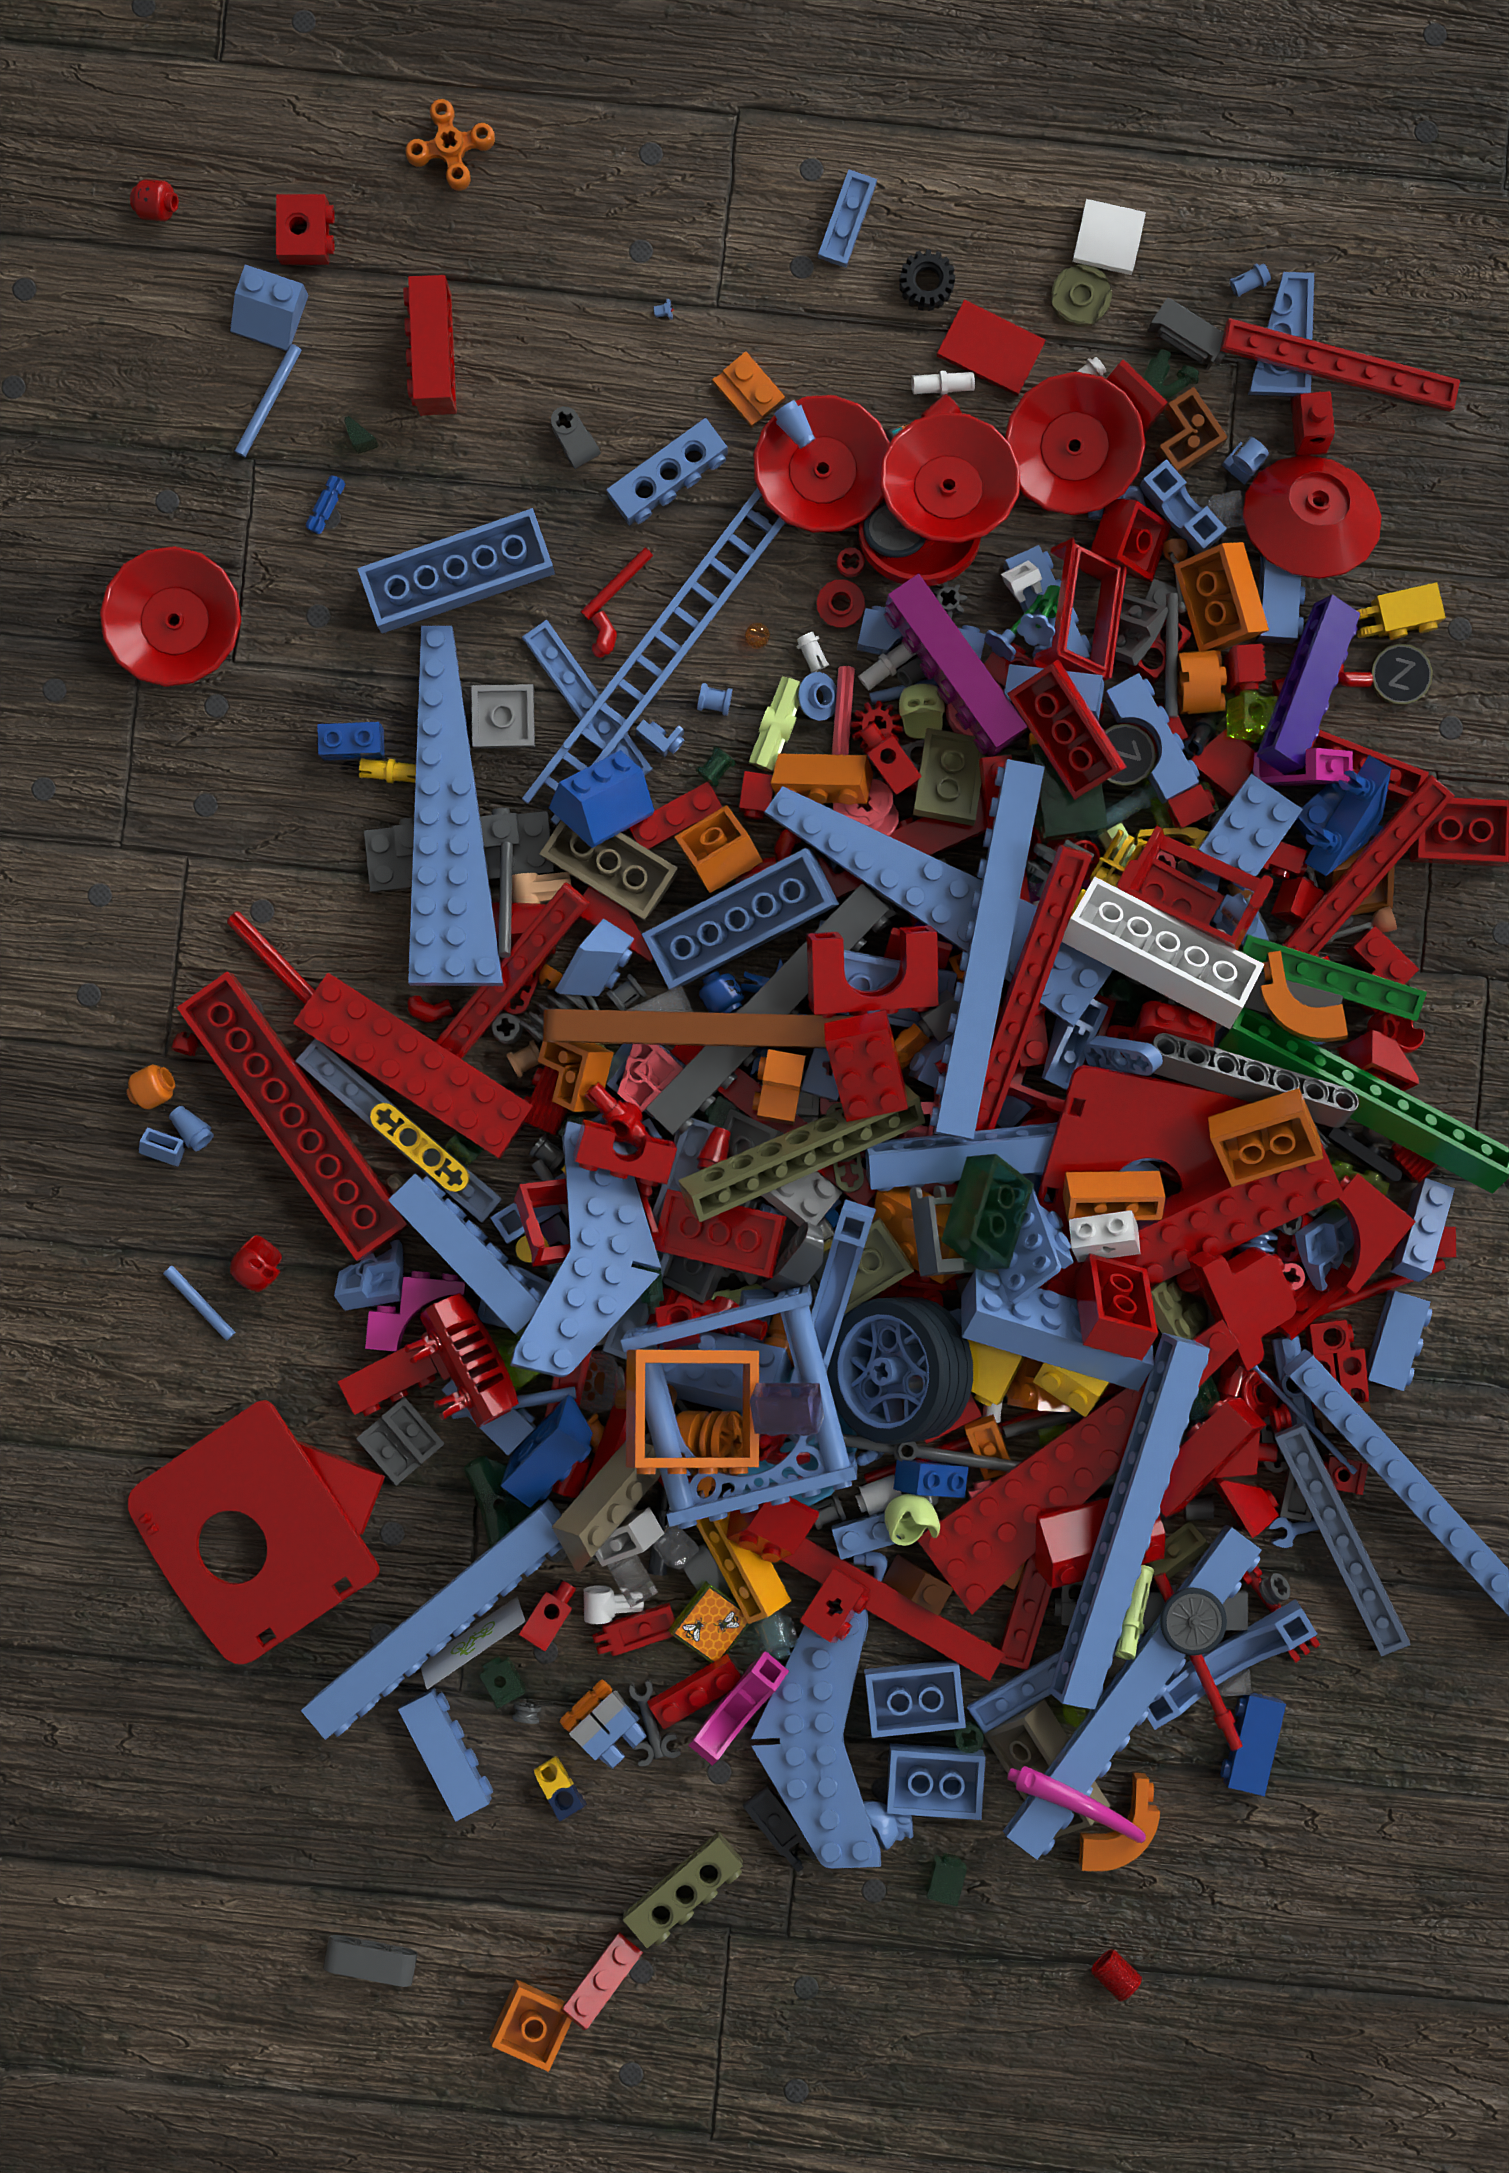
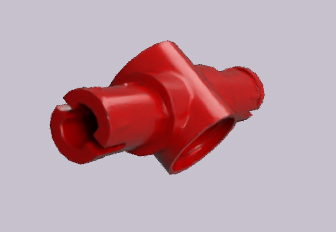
(623, 1116)
(753, 1328)

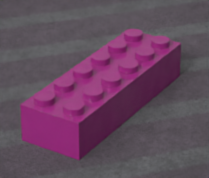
(954, 667)

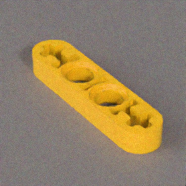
(421, 1145)

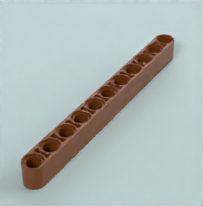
(685, 1028)

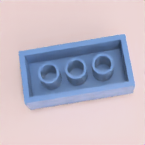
(723, 1383)

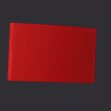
(349, 1482)

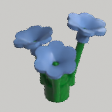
(1033, 628)

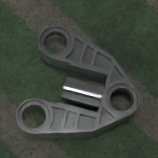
(797, 1258)

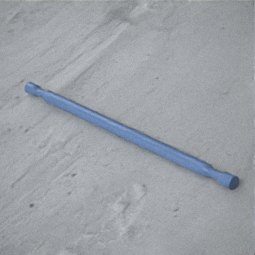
(1303, 1418)

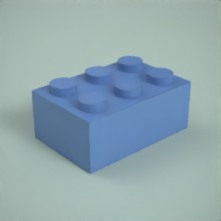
(1250, 827)
(914, 1698)

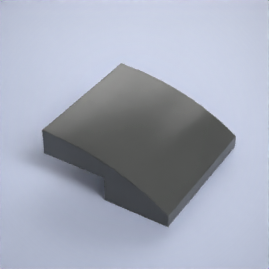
(1137, 628)
(399, 1441)

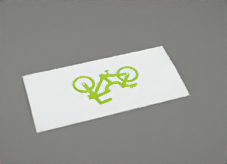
(472, 1642)

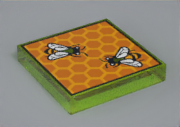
(710, 1623)

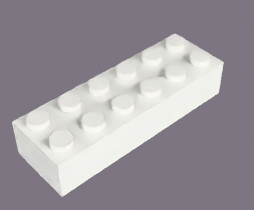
(1162, 952)

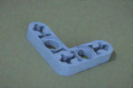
(1140, 1056)

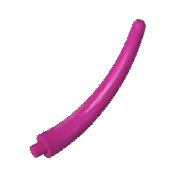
(1056, 1792)

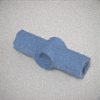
(1284, 1352)

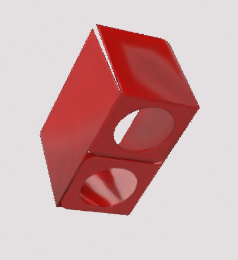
(1154, 675)

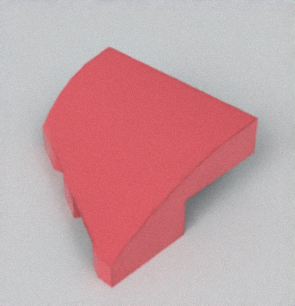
(647, 1074)

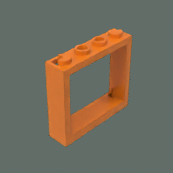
(636, 1411)

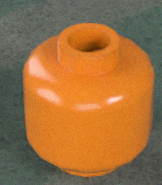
(150, 1086)

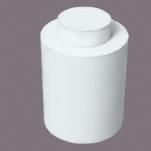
(877, 1495)

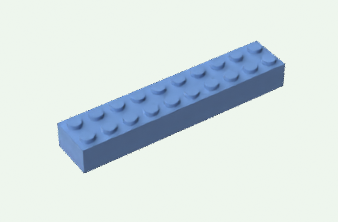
(431, 1625)

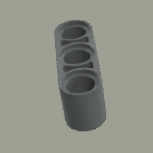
(370, 1960)

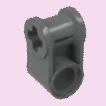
(576, 440)

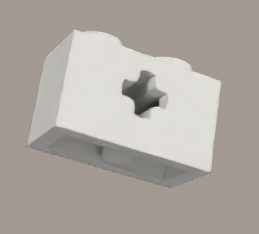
(1105, 1235)

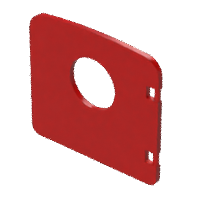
(1131, 1120)
(311, 1544)

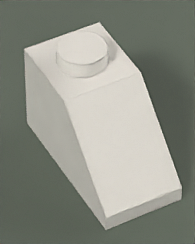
(631, 1537)

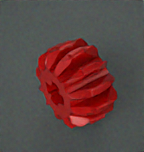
(876, 715)

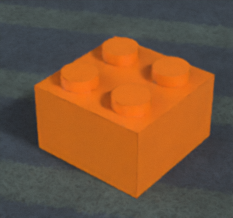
(718, 849)
(531, 2026)

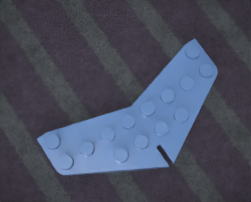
(596, 1276)
(811, 1760)

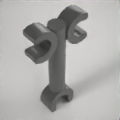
(656, 1747)

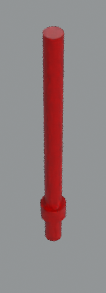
(1223, 1717)

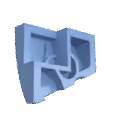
(1324, 1245)
(372, 1280)

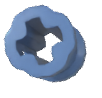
(714, 699)

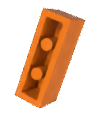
(825, 777)
(1114, 1192)

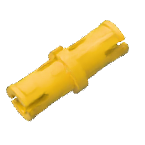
(387, 770)

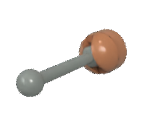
(1382, 919)

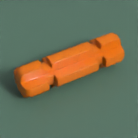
(585, 1705)

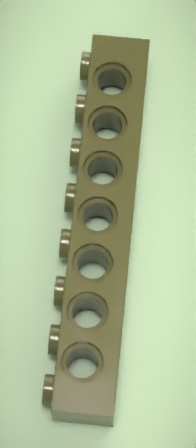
(791, 1158)

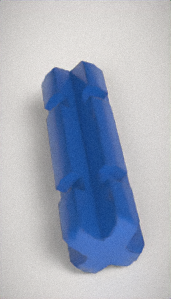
(325, 504)

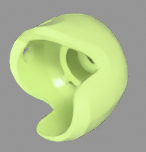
(921, 709)
(909, 1517)

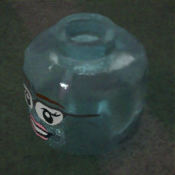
(775, 1635)

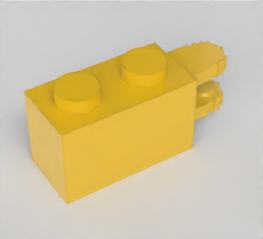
(1404, 611)

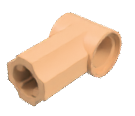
(537, 888)

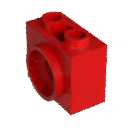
(315, 243)

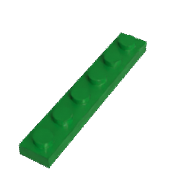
(1341, 979)

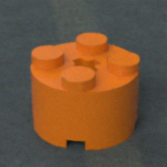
(1201, 682)

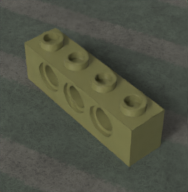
(713, 1852)

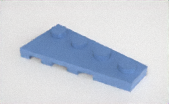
(1291, 315)

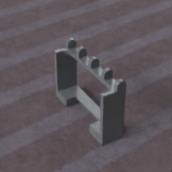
(928, 1238)

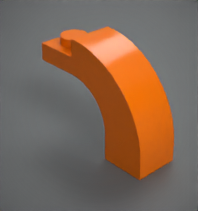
(1305, 1022)
(1114, 1849)

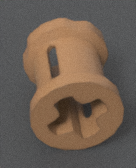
(524, 1058)

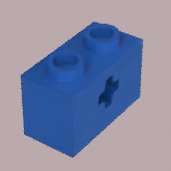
(351, 741)
(931, 1478)

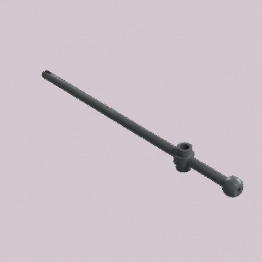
(948, 1456)

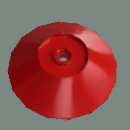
(1080, 410)
(846, 443)
(953, 452)
(1310, 537)
(153, 591)

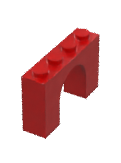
(912, 987)

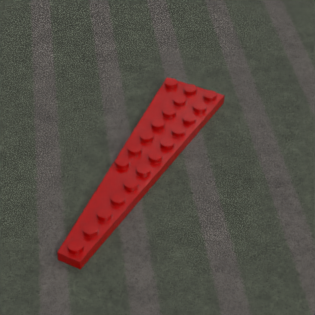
(996, 1528)

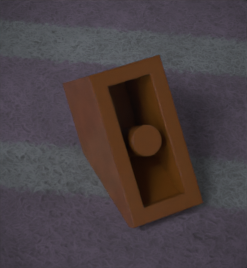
(918, 1584)

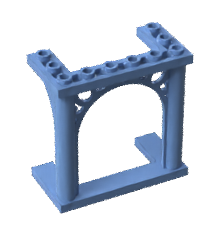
(834, 1463)

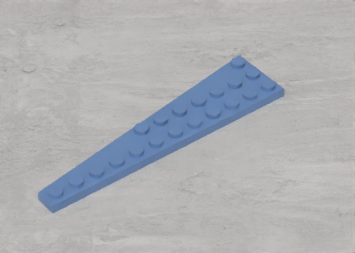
(932, 894)
(450, 896)

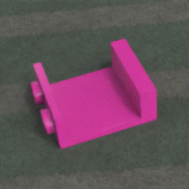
(1322, 767)

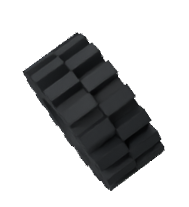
(927, 262)

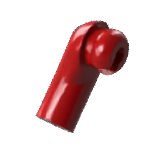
(607, 635)
(785, 844)
(426, 1011)

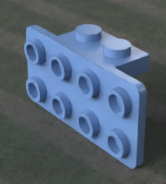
(1038, 1252)

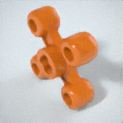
(447, 134)

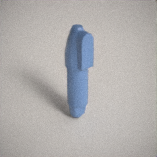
(868, 1456)

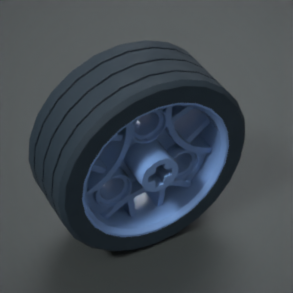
(887, 1356)

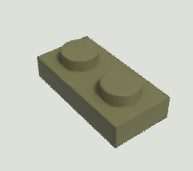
(1180, 1550)

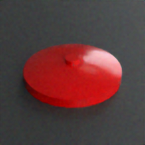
(933, 561)

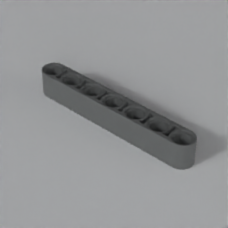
(1250, 1078)

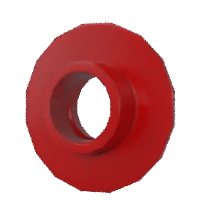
(835, 617)
(1267, 1395)

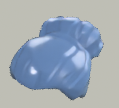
(888, 1826)

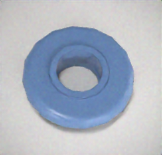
(808, 698)

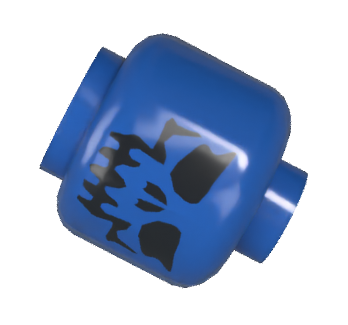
(721, 993)

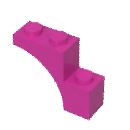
(387, 1326)
(737, 1707)

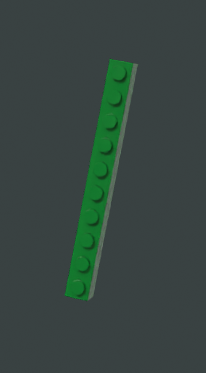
(1380, 1104)

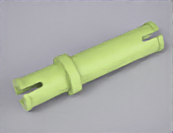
(1133, 1620)

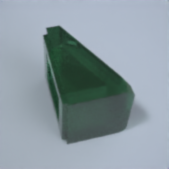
(360, 438)

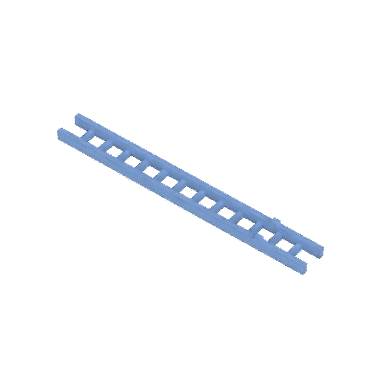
(636, 656)

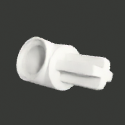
(602, 1604)

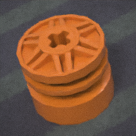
(712, 1434)

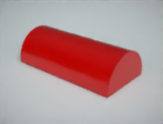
(1066, 729)

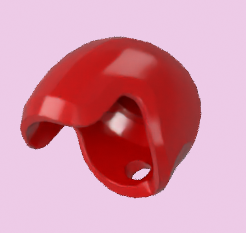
(1398, 1029)
(256, 1264)

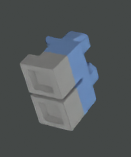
(605, 1727)

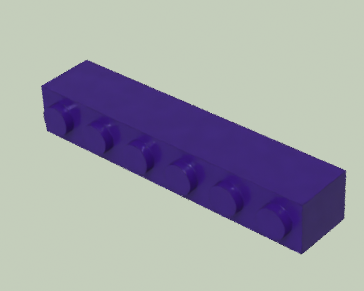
(1309, 685)

